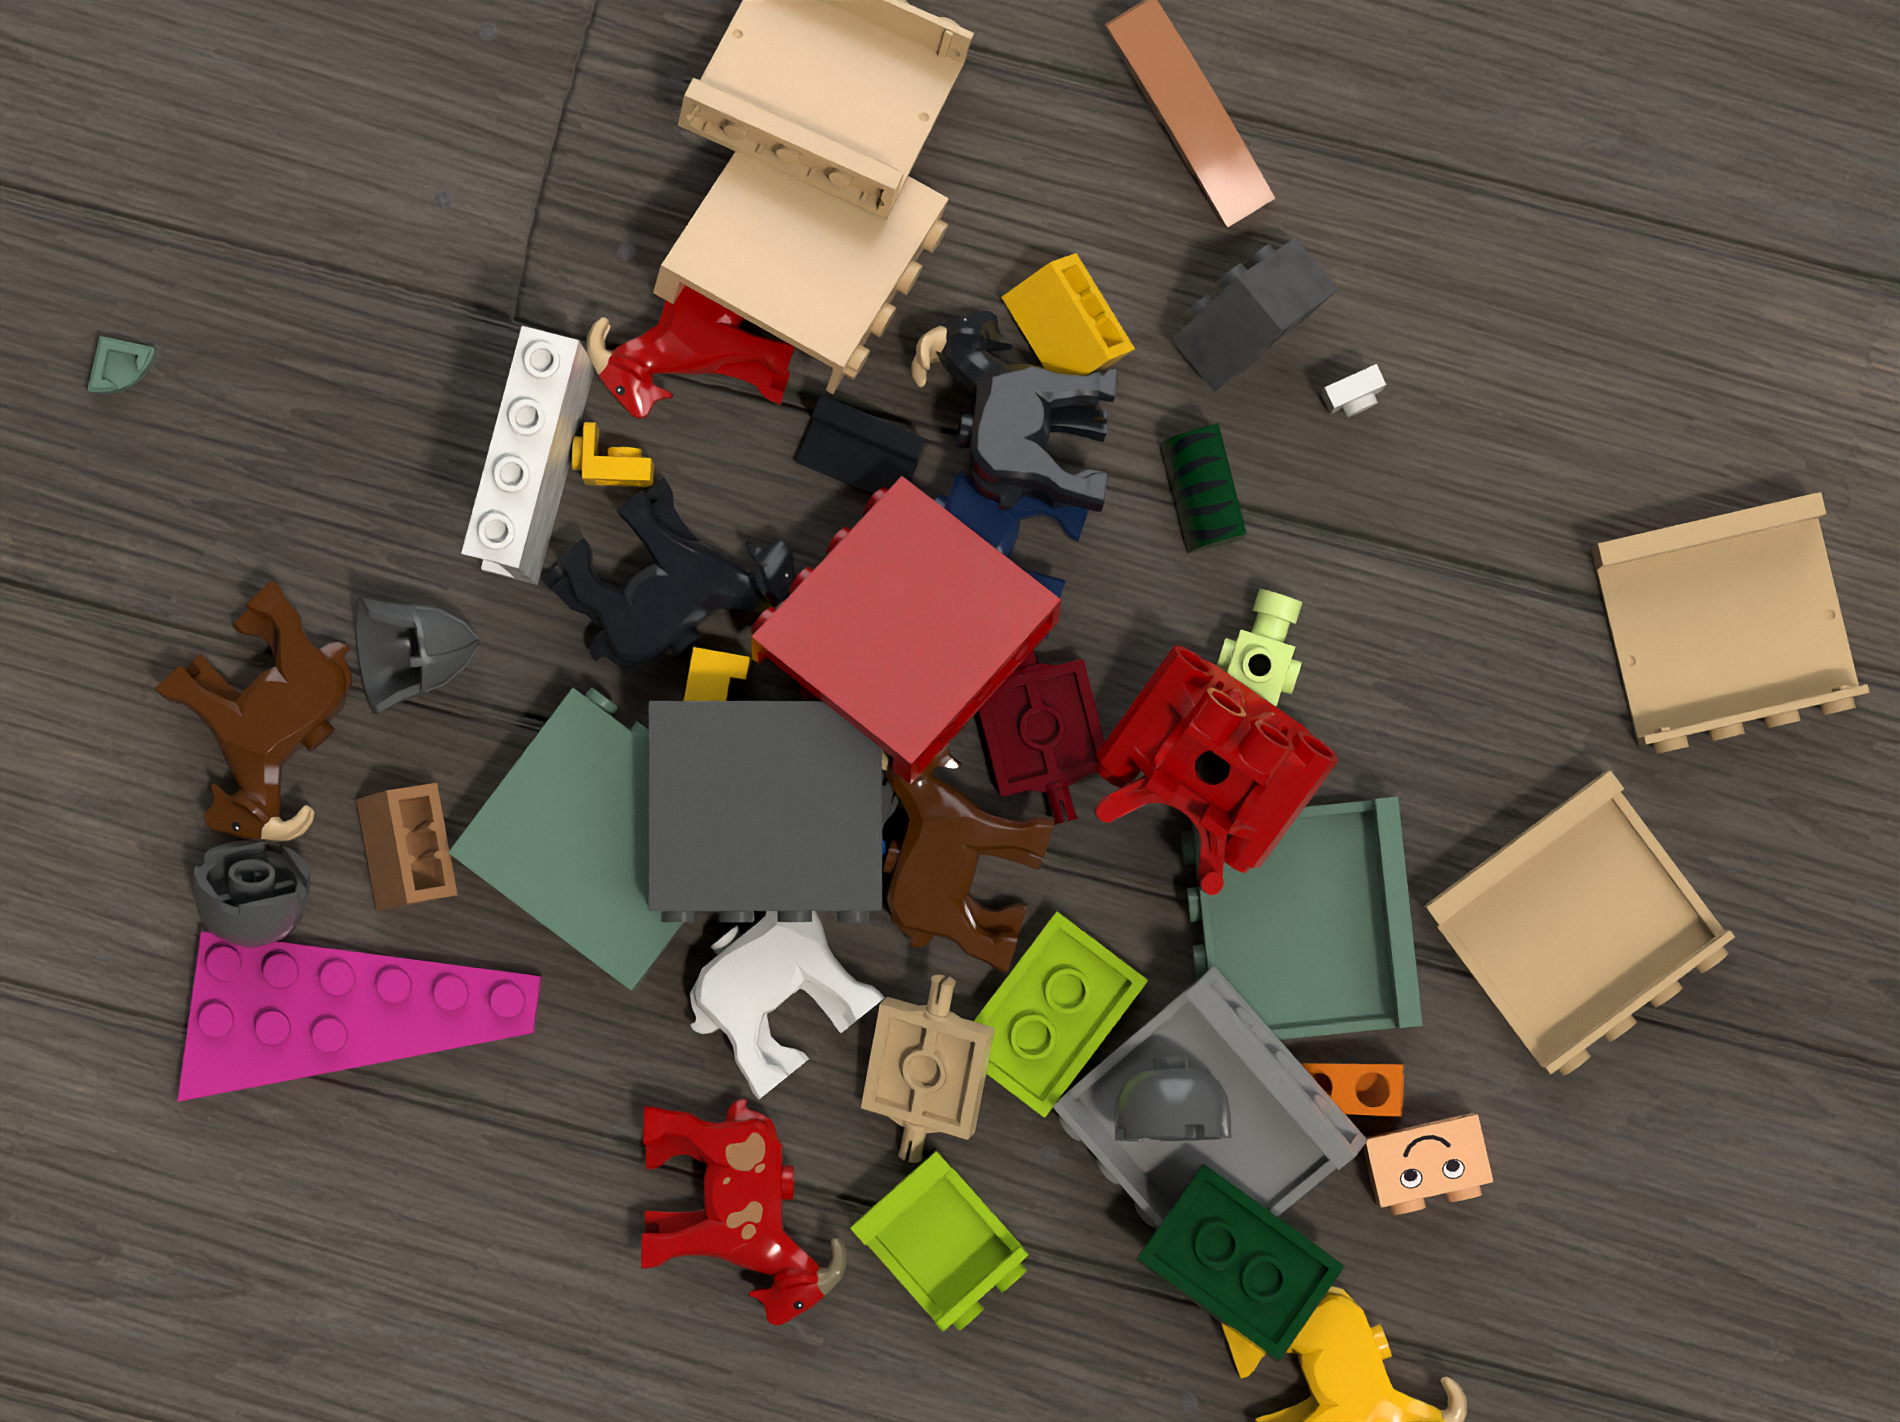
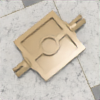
(927, 1068)

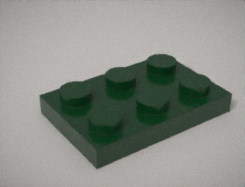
(1240, 1262)

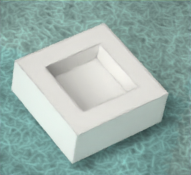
(1354, 392)

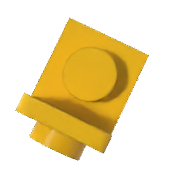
(620, 468)

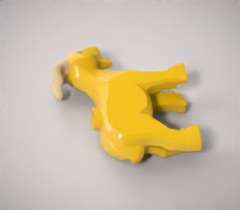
(1346, 1371)

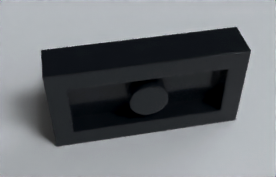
(859, 447)

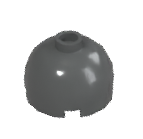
(251, 892)
(1172, 1104)

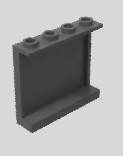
(762, 812)

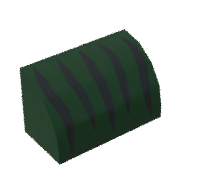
(1203, 488)

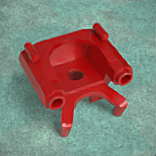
(1199, 709)

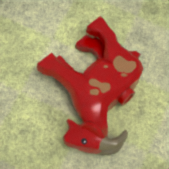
(742, 1207)

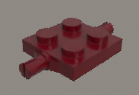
(1043, 731)

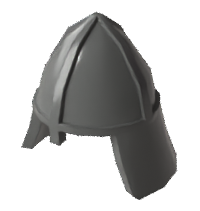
(408, 650)

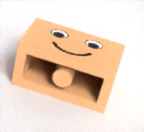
(1428, 1162)

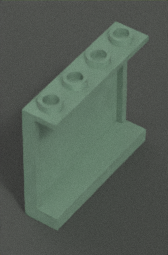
(573, 837)
(1318, 929)

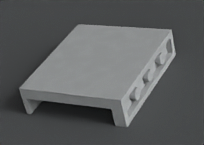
(1281, 1119)

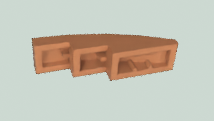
(1189, 111)

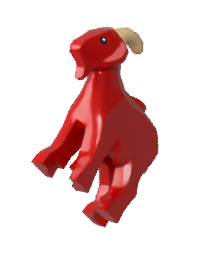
(689, 339)

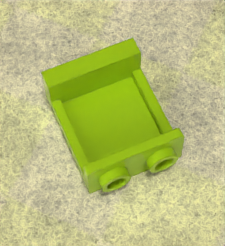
(942, 1242)

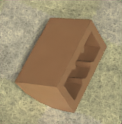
(406, 846)

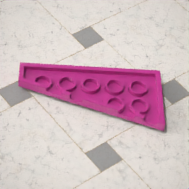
(325, 1010)

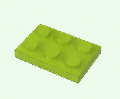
(1055, 1012)

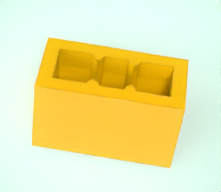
(1067, 319)

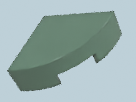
(119, 365)

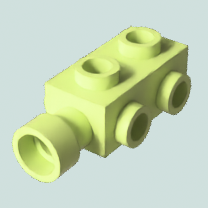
(1267, 638)

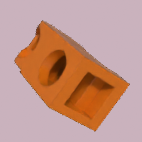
(1362, 1087)

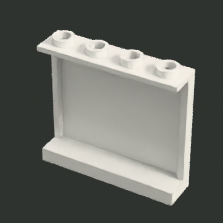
(529, 455)

